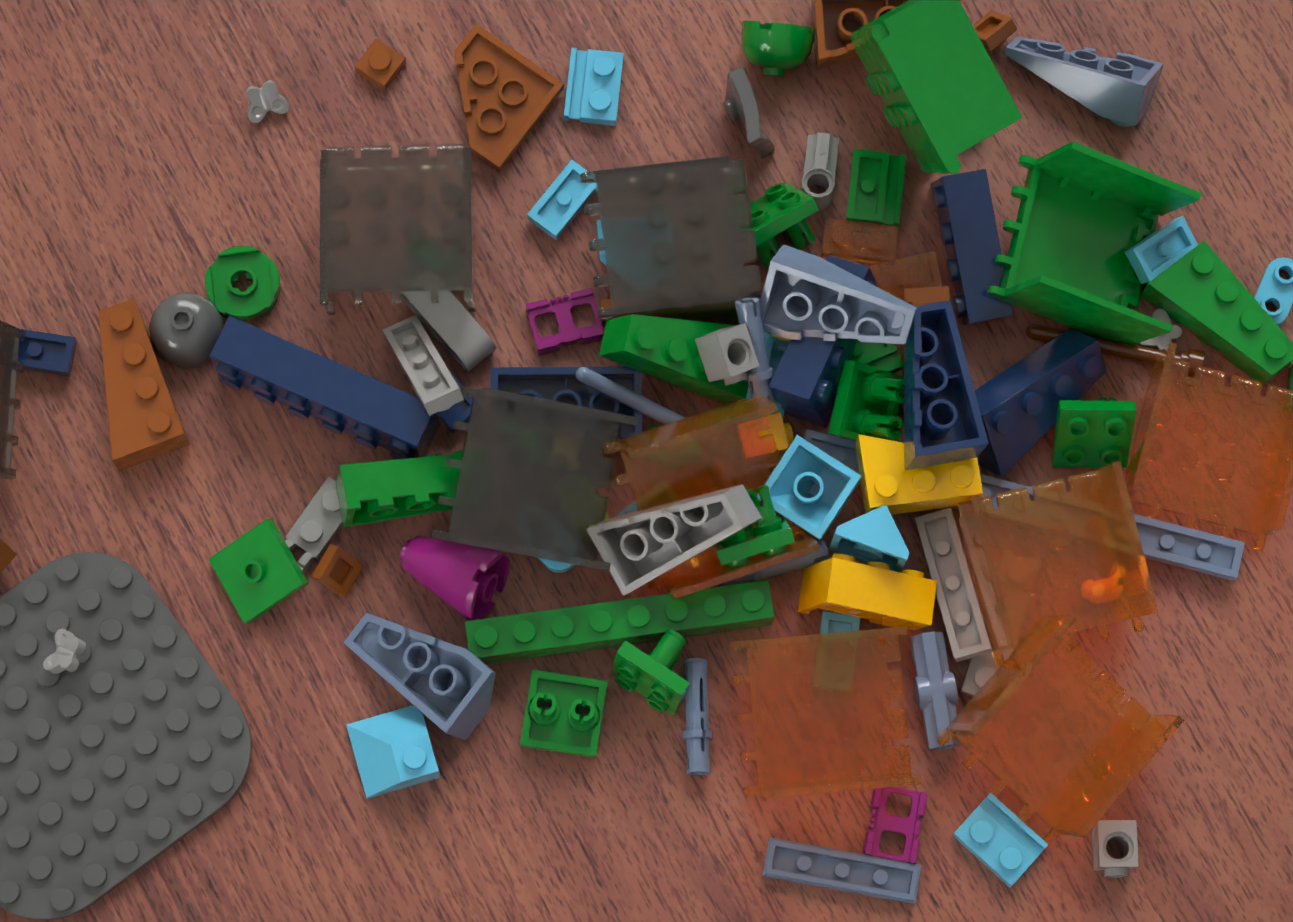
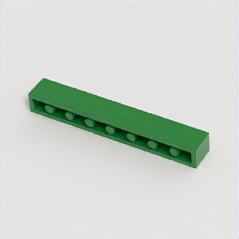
(613, 622)

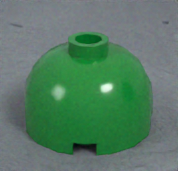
(776, 45)

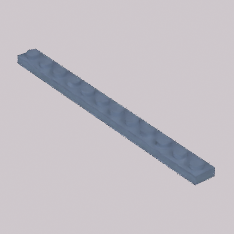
(1159, 539)

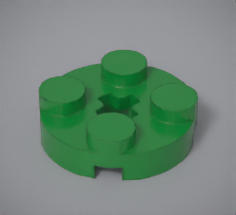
(258, 297)

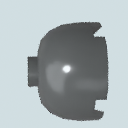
(185, 329)

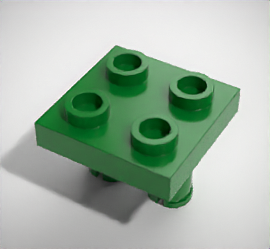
(780, 210)
(867, 403)
(1093, 433)
(767, 535)
(652, 673)
(563, 713)

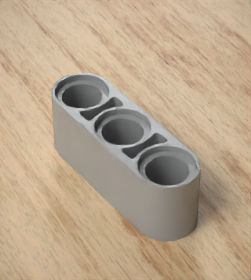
(451, 326)

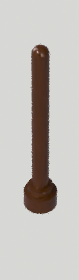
(1121, 349)

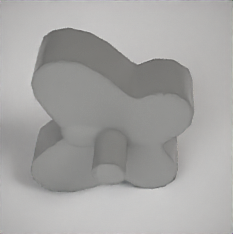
(265, 100)
(1161, 341)
(67, 653)

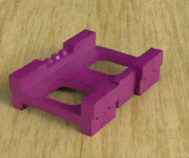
(568, 332)
(882, 822)

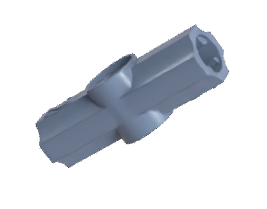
(934, 687)

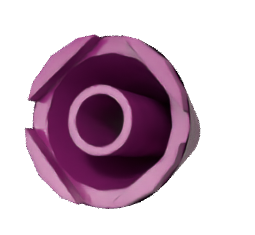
(457, 573)

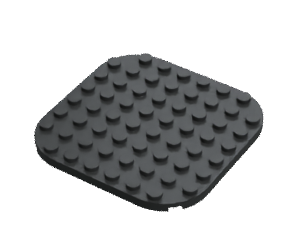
(106, 758)

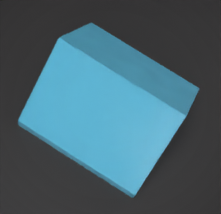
(872, 539)

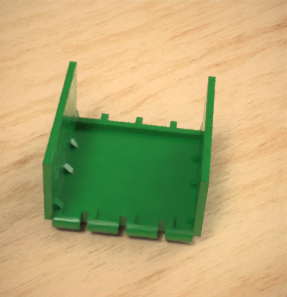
(934, 80)
(1073, 238)

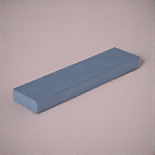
(841, 870)

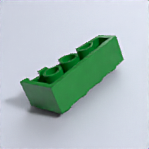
(1221, 313)
(667, 352)
(395, 488)

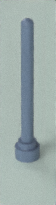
(626, 396)

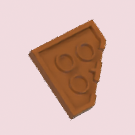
(500, 95)

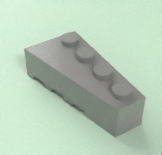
(667, 535)

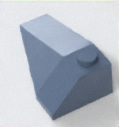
(1107, 86)
(824, 301)
(432, 674)

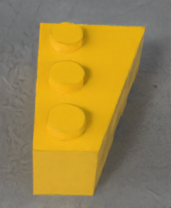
(913, 490)
(868, 592)

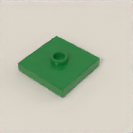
(258, 571)

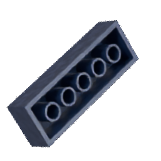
(323, 390)

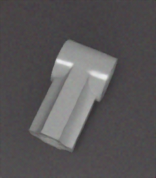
(820, 167)

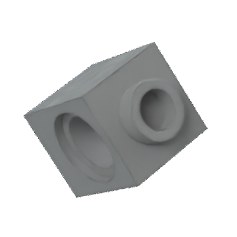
(727, 354)
(1122, 831)

